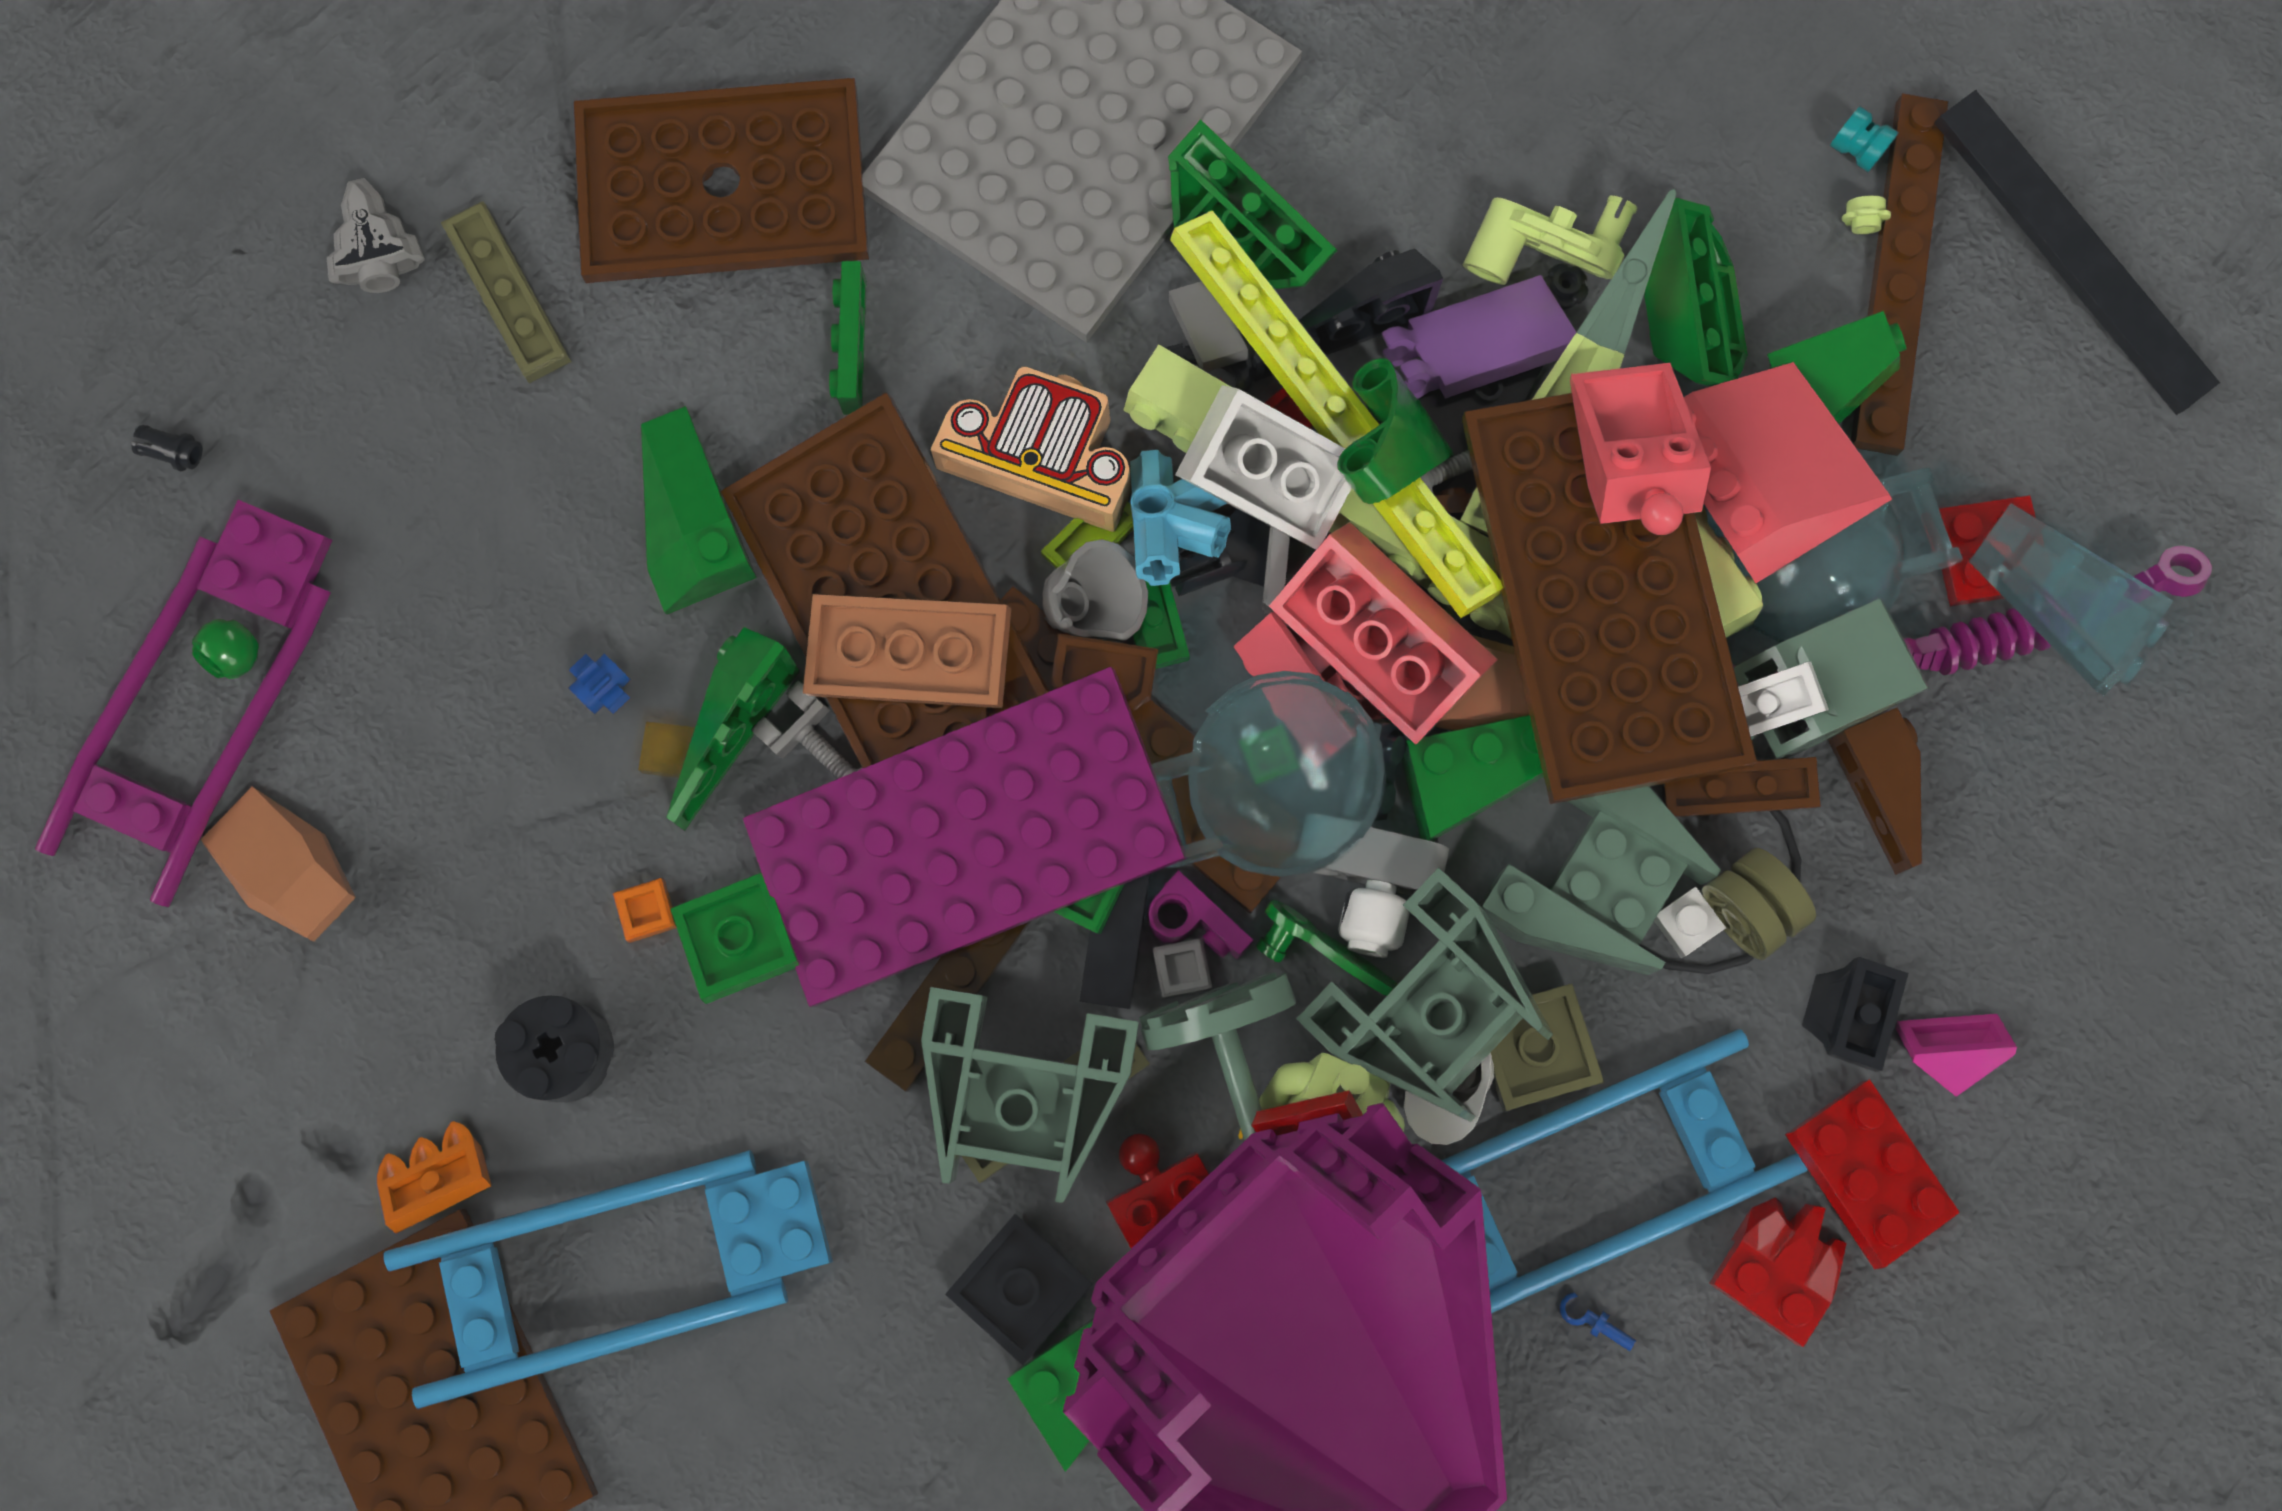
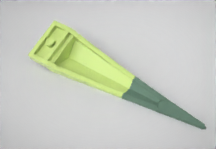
(1605, 331)

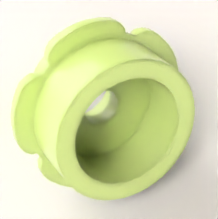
(1866, 214)

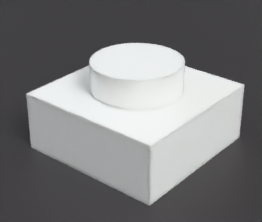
(1688, 922)

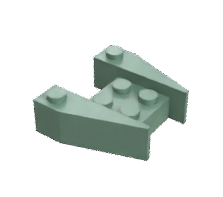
(1606, 885)
(1443, 1010)
(1018, 1104)

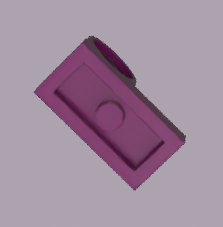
(1221, 932)

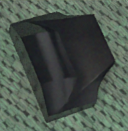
(1856, 1011)

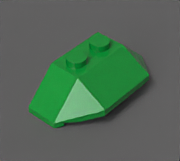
(1269, 230)
(1695, 299)

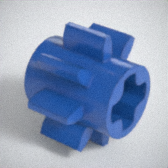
(599, 683)

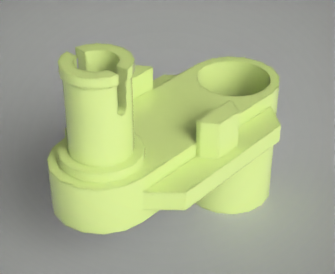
(1512, 226)

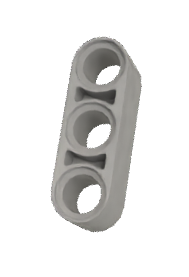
(1390, 859)

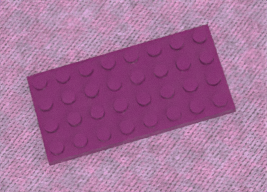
(964, 837)

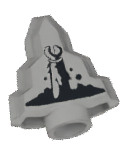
(371, 243)

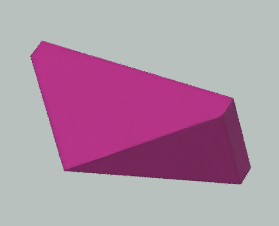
(1957, 1048)

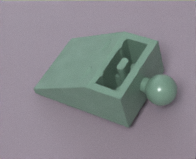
(1859, 669)

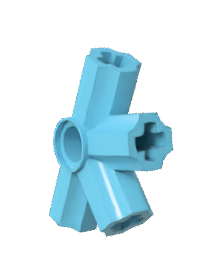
(1171, 517)

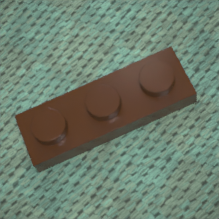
(1761, 788)

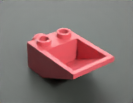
(1639, 446)

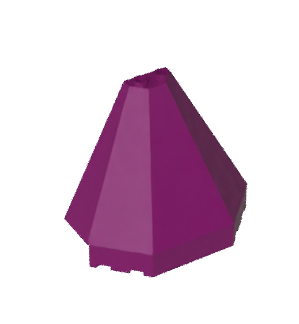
(1302, 1335)

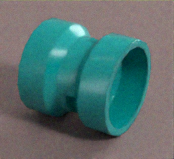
(1864, 139)

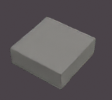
(1182, 968)

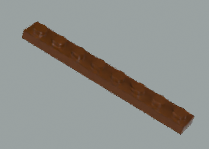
(1902, 264)

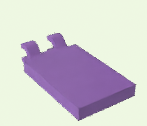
(1480, 339)

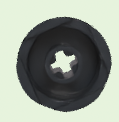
(527, 1039)

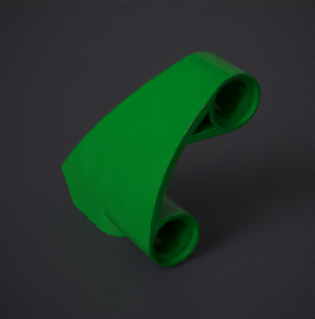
(1400, 447)

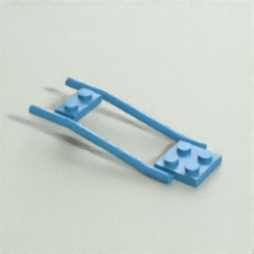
(1706, 1135)
(763, 1231)

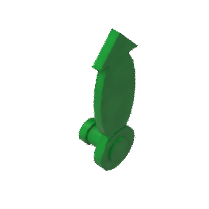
(1291, 923)

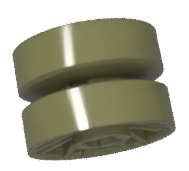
(1760, 903)

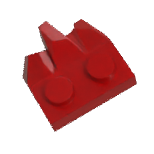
(1782, 1269)

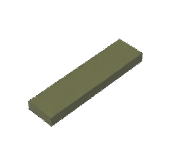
(506, 292)

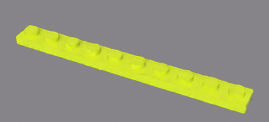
(1331, 406)

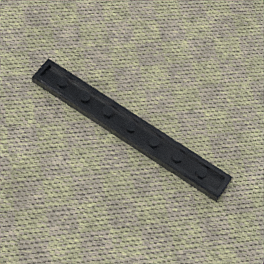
(2076, 252)

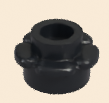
(1575, 277)

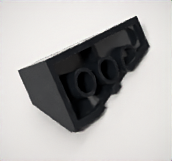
(1374, 300)

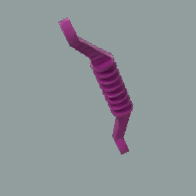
(2012, 633)

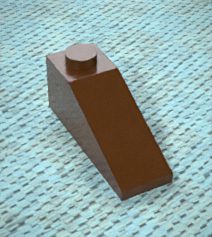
(1886, 778)

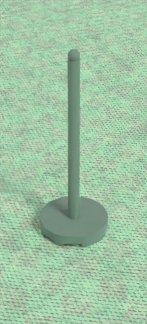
(1218, 1016)

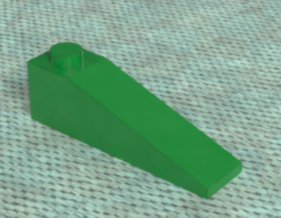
(688, 526)
(742, 689)

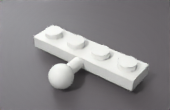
(1782, 698)

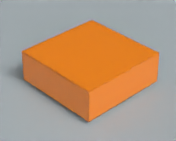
(645, 910)

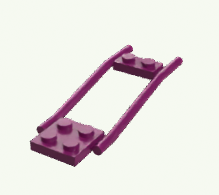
(256, 566)

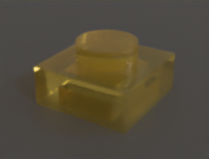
(664, 749)

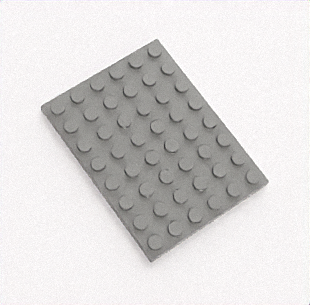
(1057, 135)

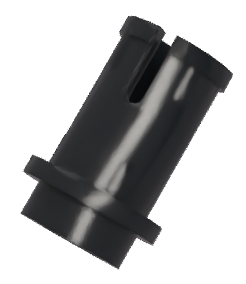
(179, 450)

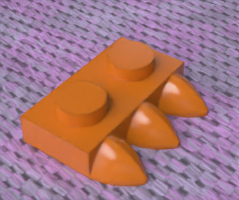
(433, 1179)

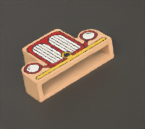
(1040, 448)

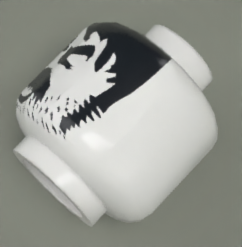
(1374, 919)

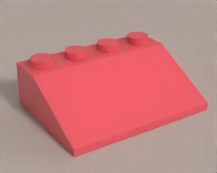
(1779, 468)

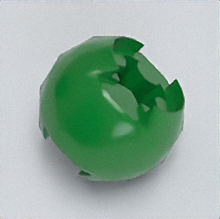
(225, 648)

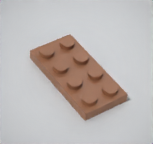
(907, 650)

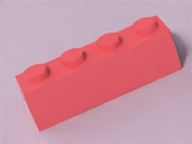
(1382, 632)

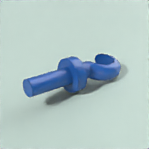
(1599, 1324)

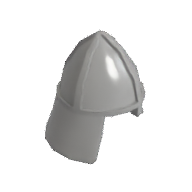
(1096, 593)

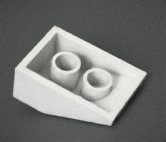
(1267, 466)

